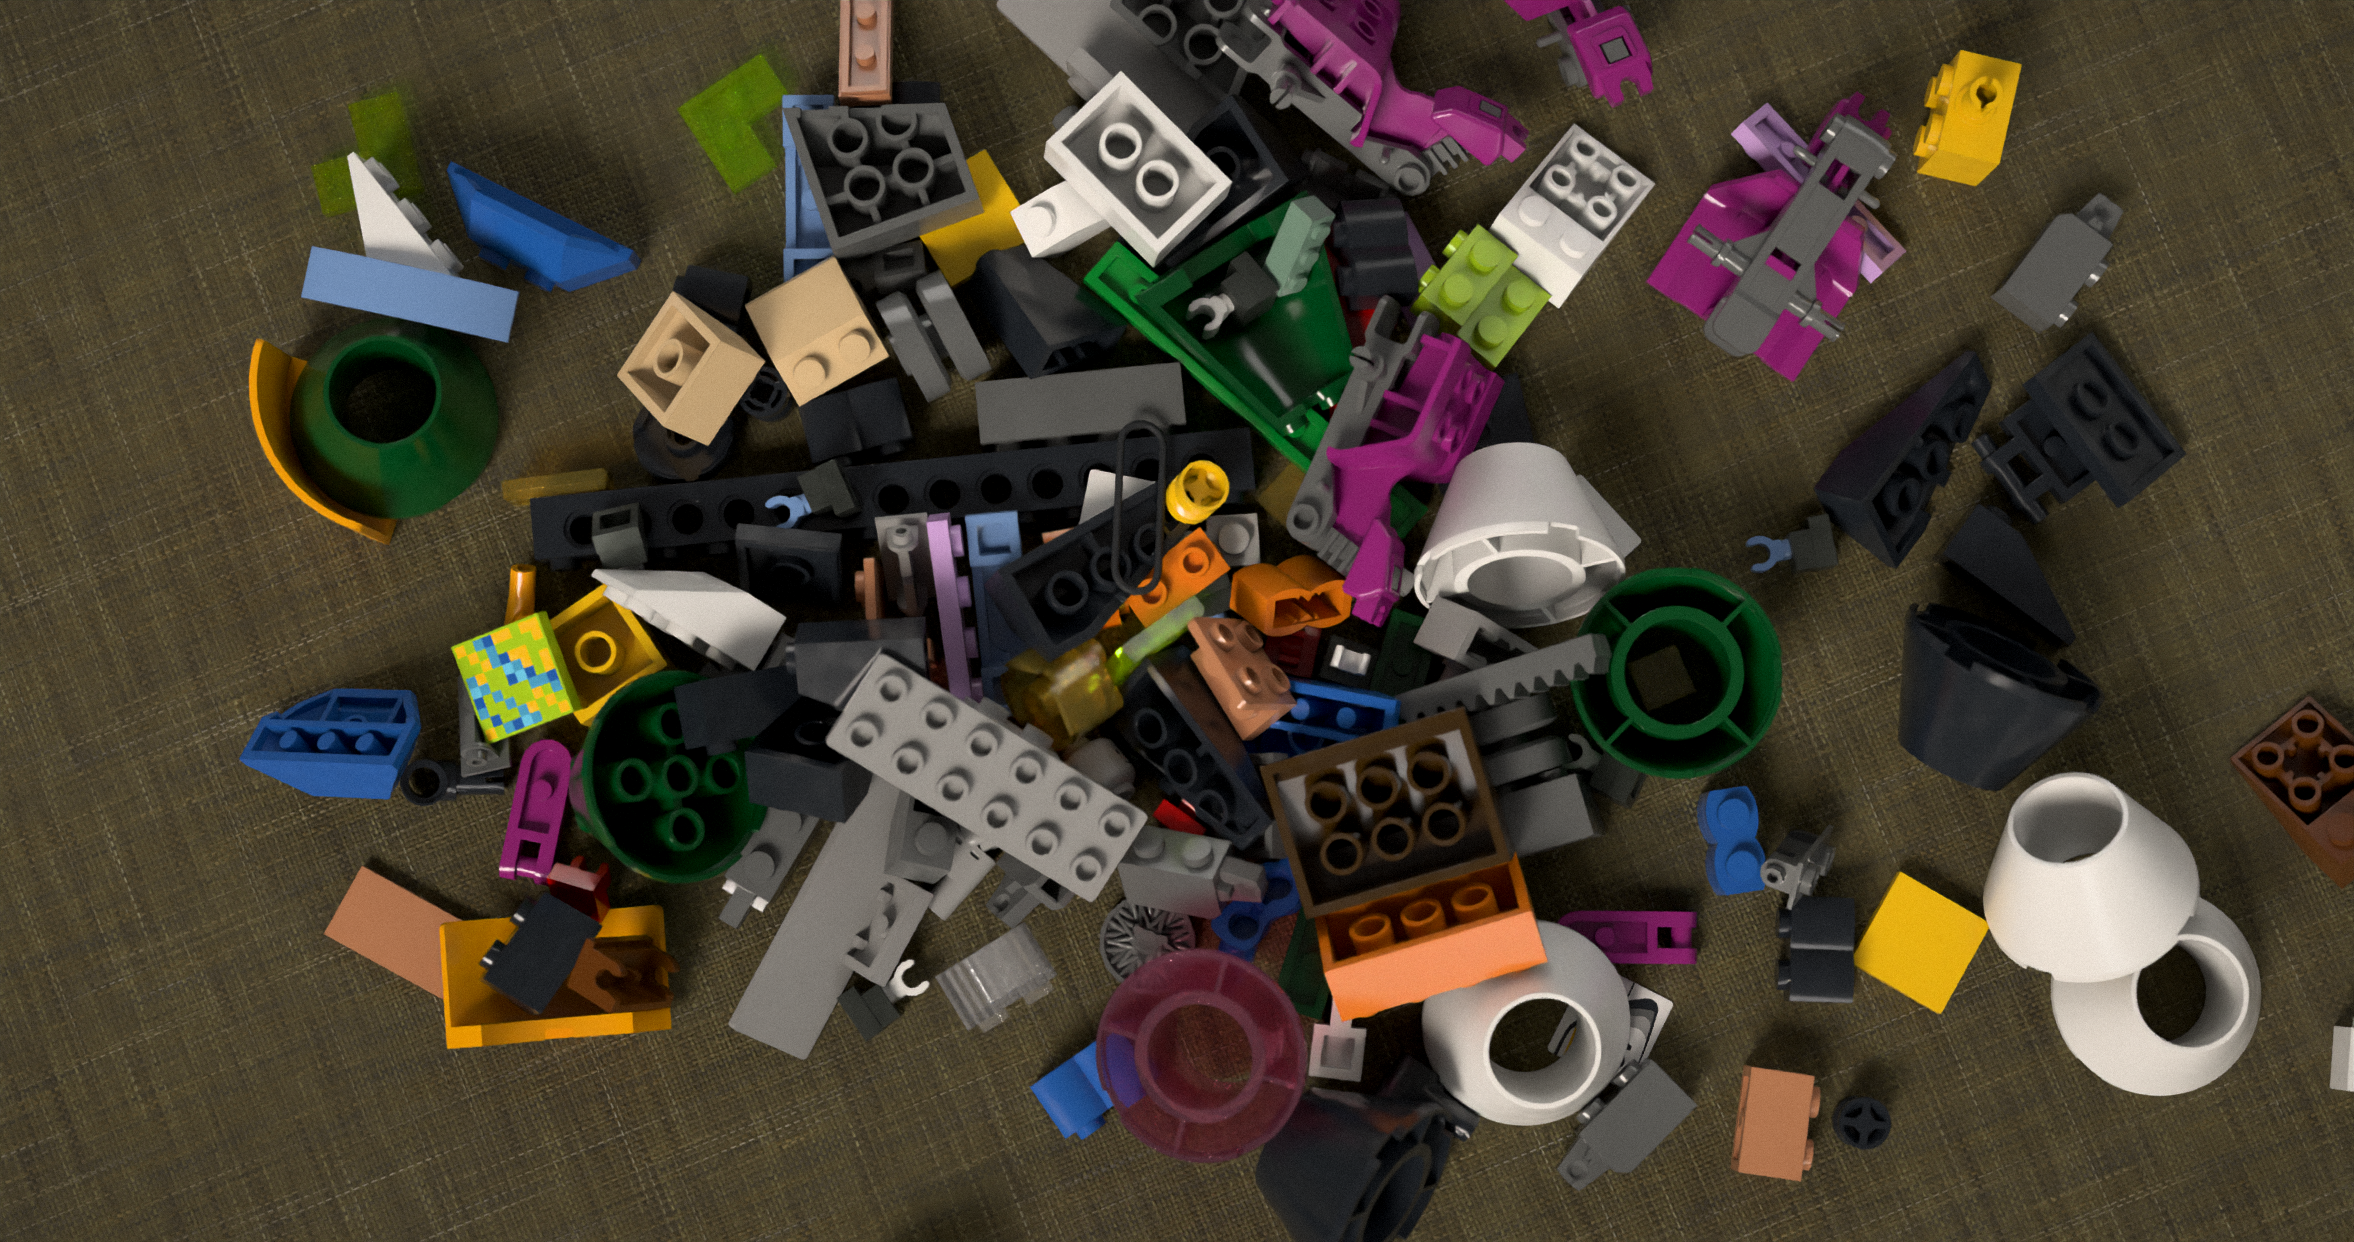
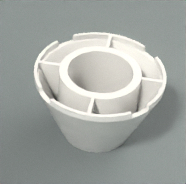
(1518, 540)
(2096, 913)
(1462, 1020)
(2114, 1042)

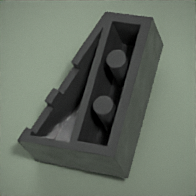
(1550, 813)

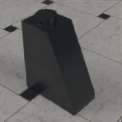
(1042, 313)
(838, 654)

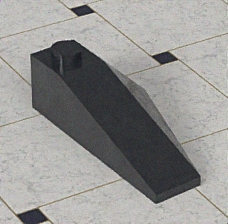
(1252, 157)
(1890, 472)
(1066, 586)
(1190, 745)

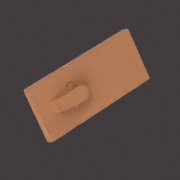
(392, 928)

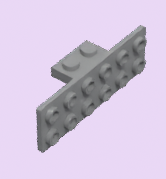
(1097, 44)
(987, 775)
(838, 924)

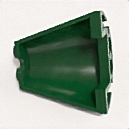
(1281, 359)

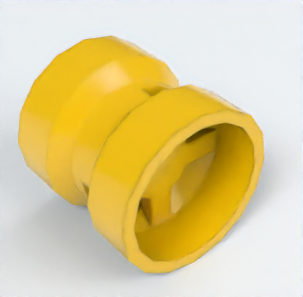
(1206, 486)

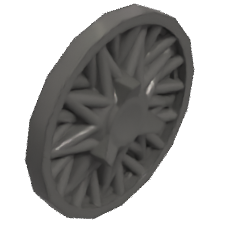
(1140, 934)

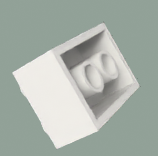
(1137, 169)

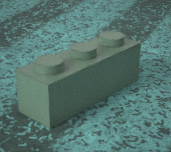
(1298, 244)

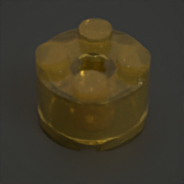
(1063, 695)

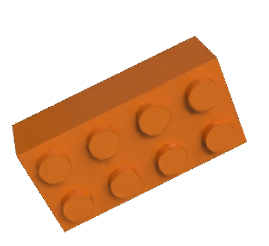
(1429, 940)

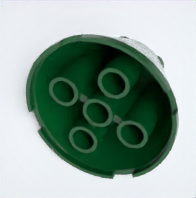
(650, 798)

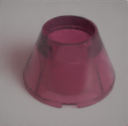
(1163, 1094)

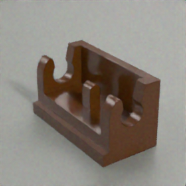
(621, 973)

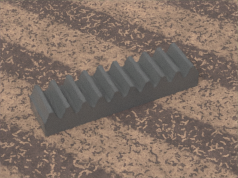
(1510, 678)

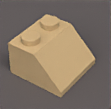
(817, 330)
(690, 370)

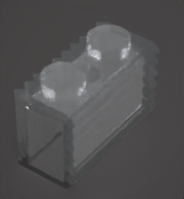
(997, 977)

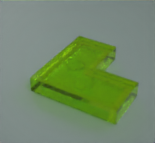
(723, 118)
(380, 134)
(1152, 640)

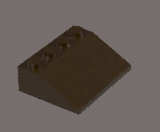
(1387, 812)

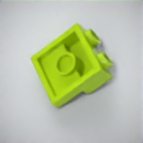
(1480, 295)

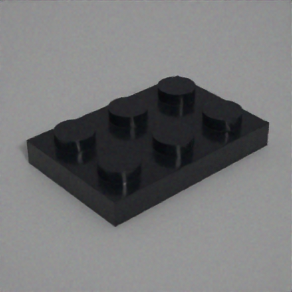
(2104, 420)

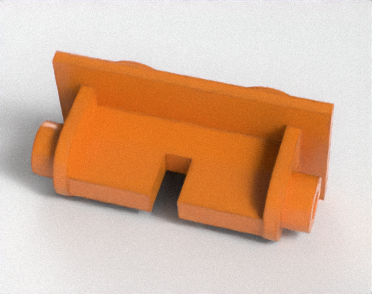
(1185, 573)

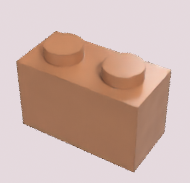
(1774, 1123)

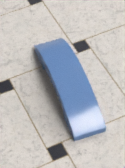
(805, 233)
(410, 293)
(992, 544)

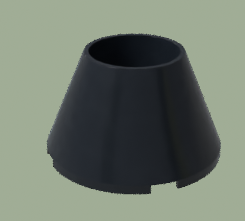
(1982, 698)
(1354, 1166)

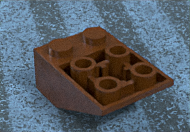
(2307, 782)

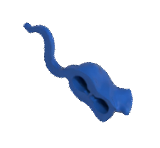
(1247, 923)

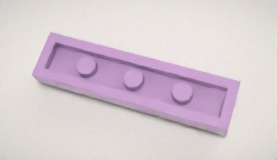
(1771, 144)
(952, 596)

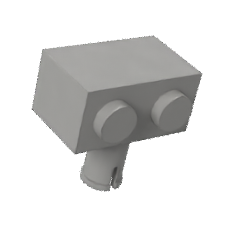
(1466, 639)

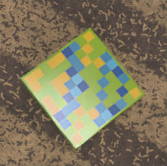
(516, 677)

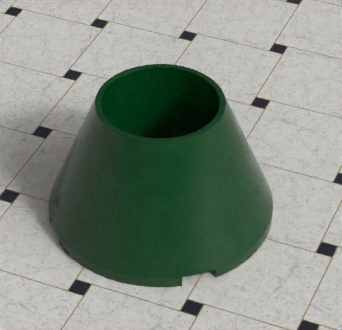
(413, 473)
(1742, 663)

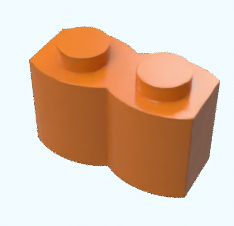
(1290, 595)

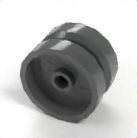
(932, 336)
(1507, 742)

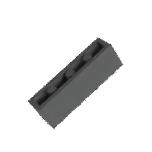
(1079, 406)

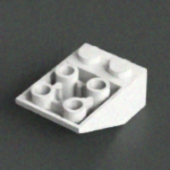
(1569, 212)
(393, 227)
(699, 611)

